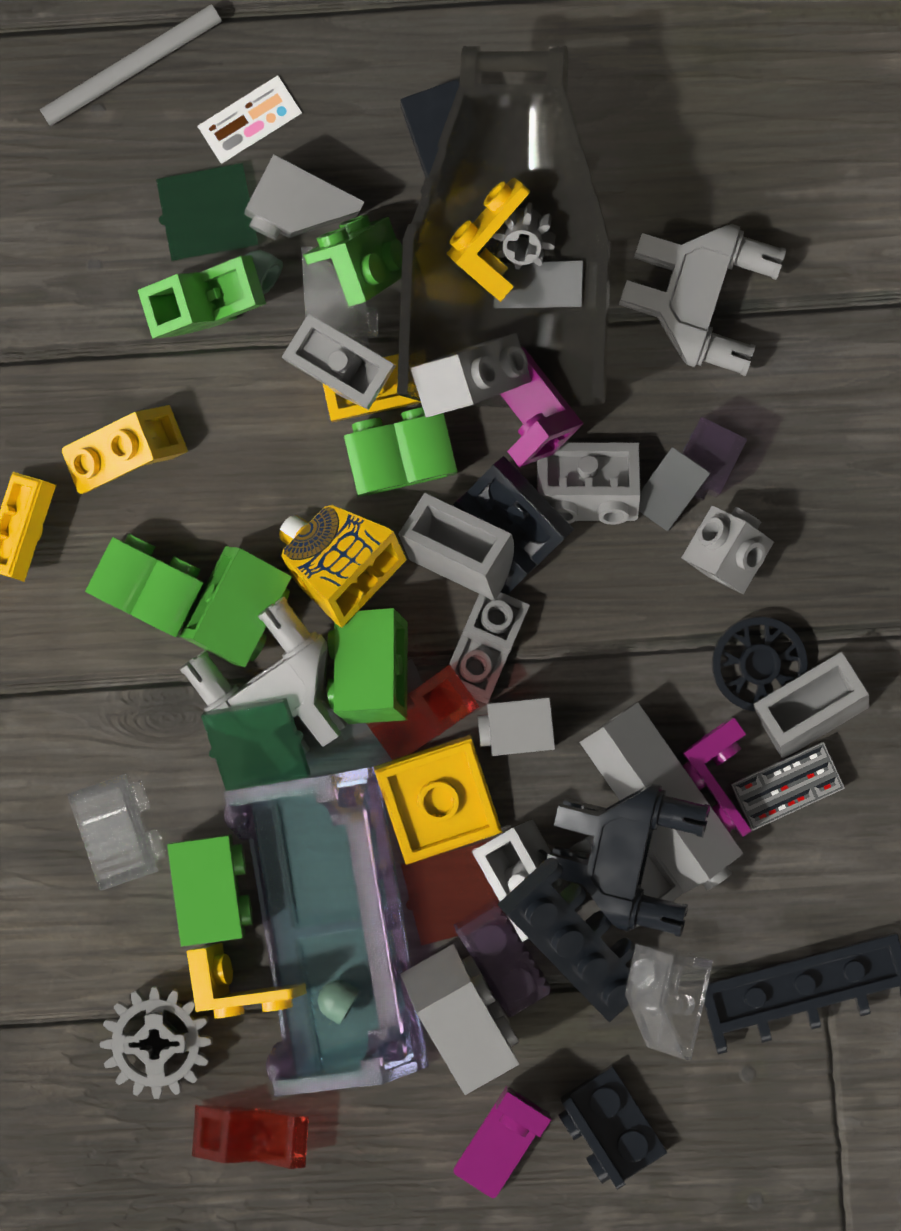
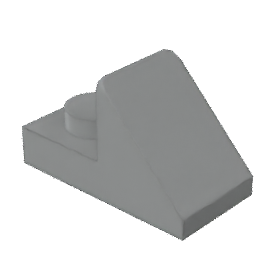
(338, 362)

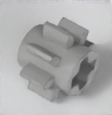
(525, 250)

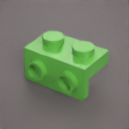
(363, 255)

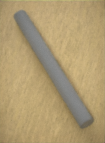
(130, 65)

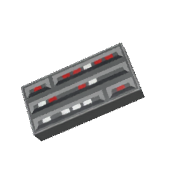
(787, 786)

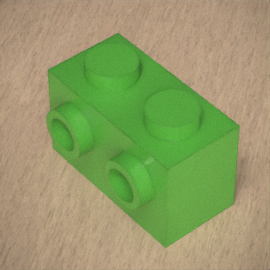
(229, 606)
(369, 667)
(208, 889)

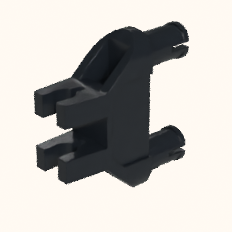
(620, 854)

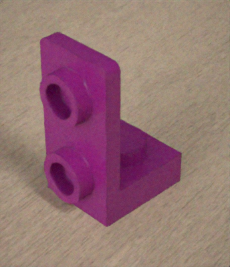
(544, 414)
(719, 746)
(501, 1142)

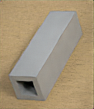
(635, 755)

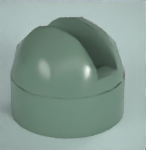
(267, 268)
(337, 1000)

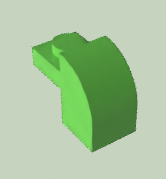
(201, 299)

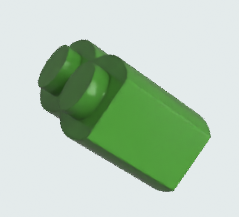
(399, 452)
(145, 585)

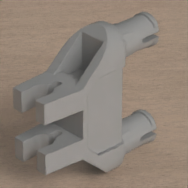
(694, 289)
(296, 676)

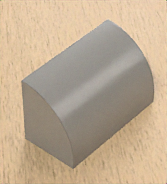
(458, 546)
(812, 705)

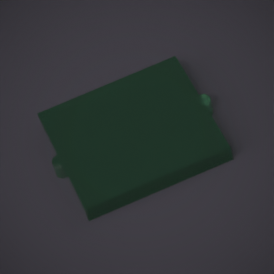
(206, 212)
(256, 744)

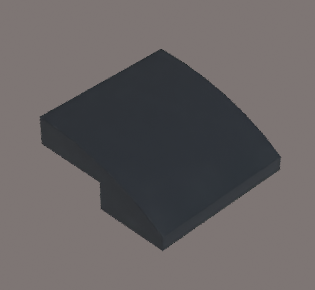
(514, 505)

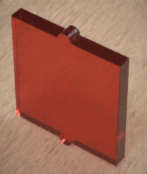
(445, 891)

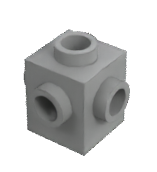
(728, 548)

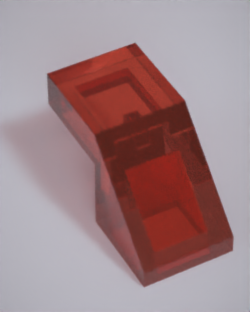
(430, 712)
(250, 1136)

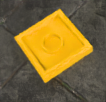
(437, 799)

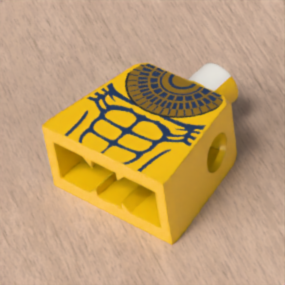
(339, 559)

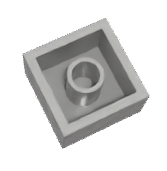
(462, 1017)

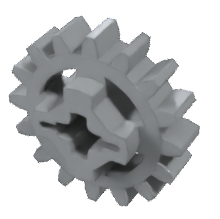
(156, 1065)

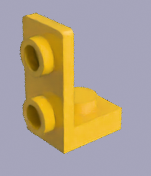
(473, 236)
(123, 447)
(210, 980)

